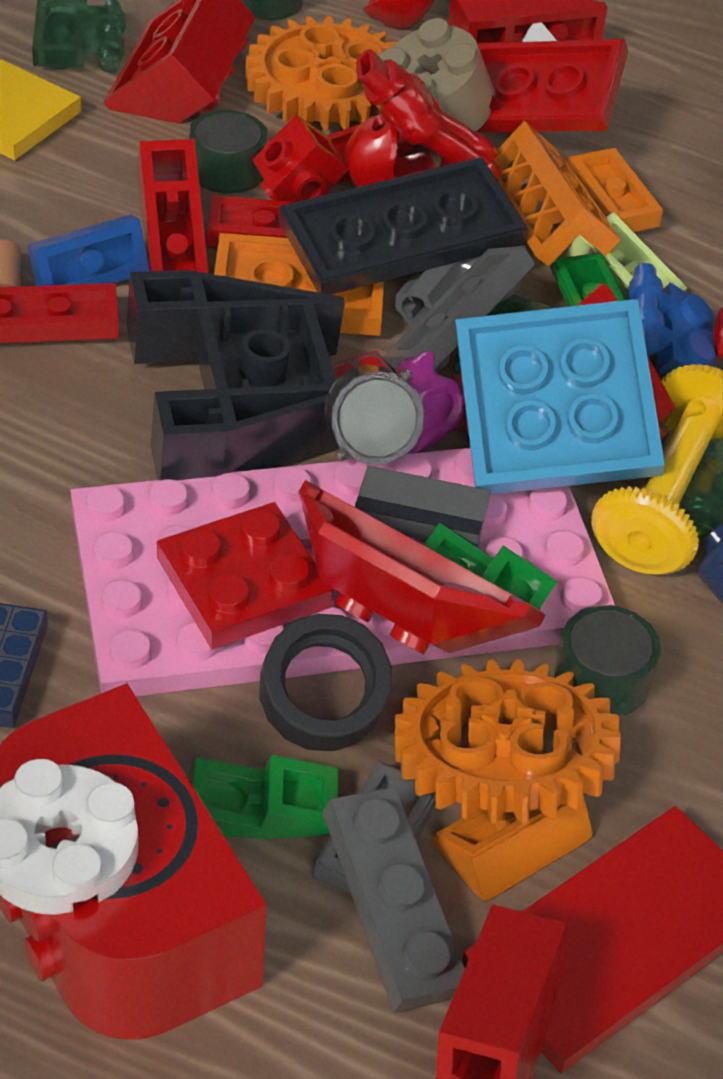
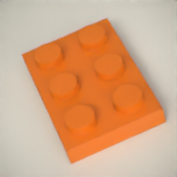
(276, 263)

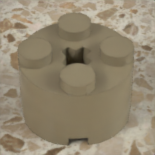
(449, 67)

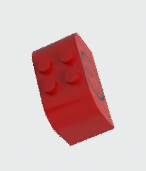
(185, 920)

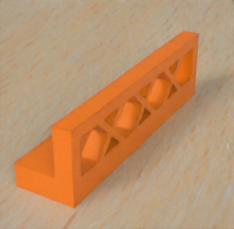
(562, 193)

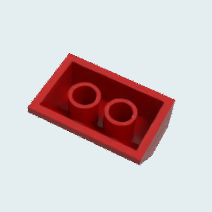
(182, 60)

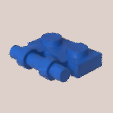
(673, 322)

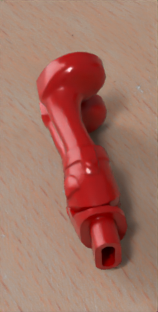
(417, 113)

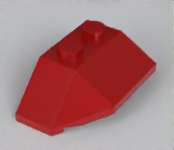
(406, 581)

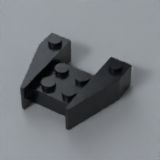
(259, 364)

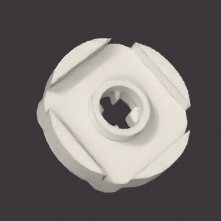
(71, 798)

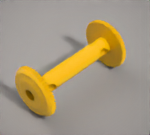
(646, 525)

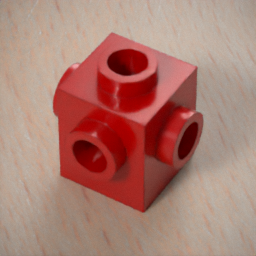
(299, 163)

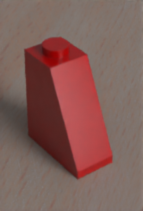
(503, 999)

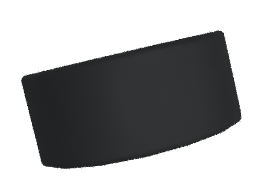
(347, 637)

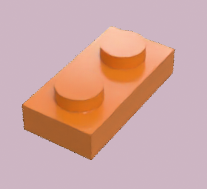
(617, 188)

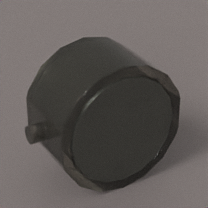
(374, 414)

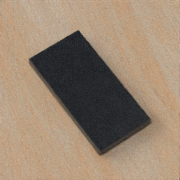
(401, 226)

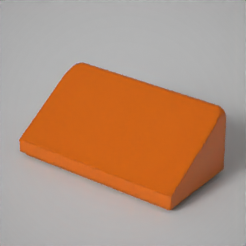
(505, 853)

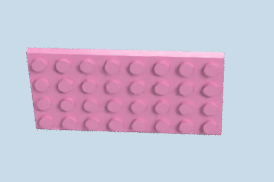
(152, 641)

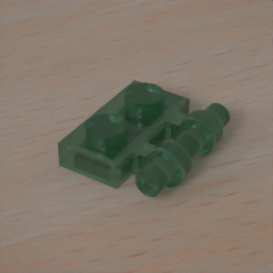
(73, 29)

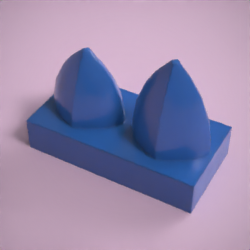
(91, 254)

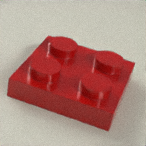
(243, 574)

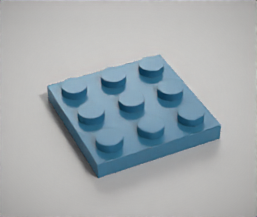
(559, 397)

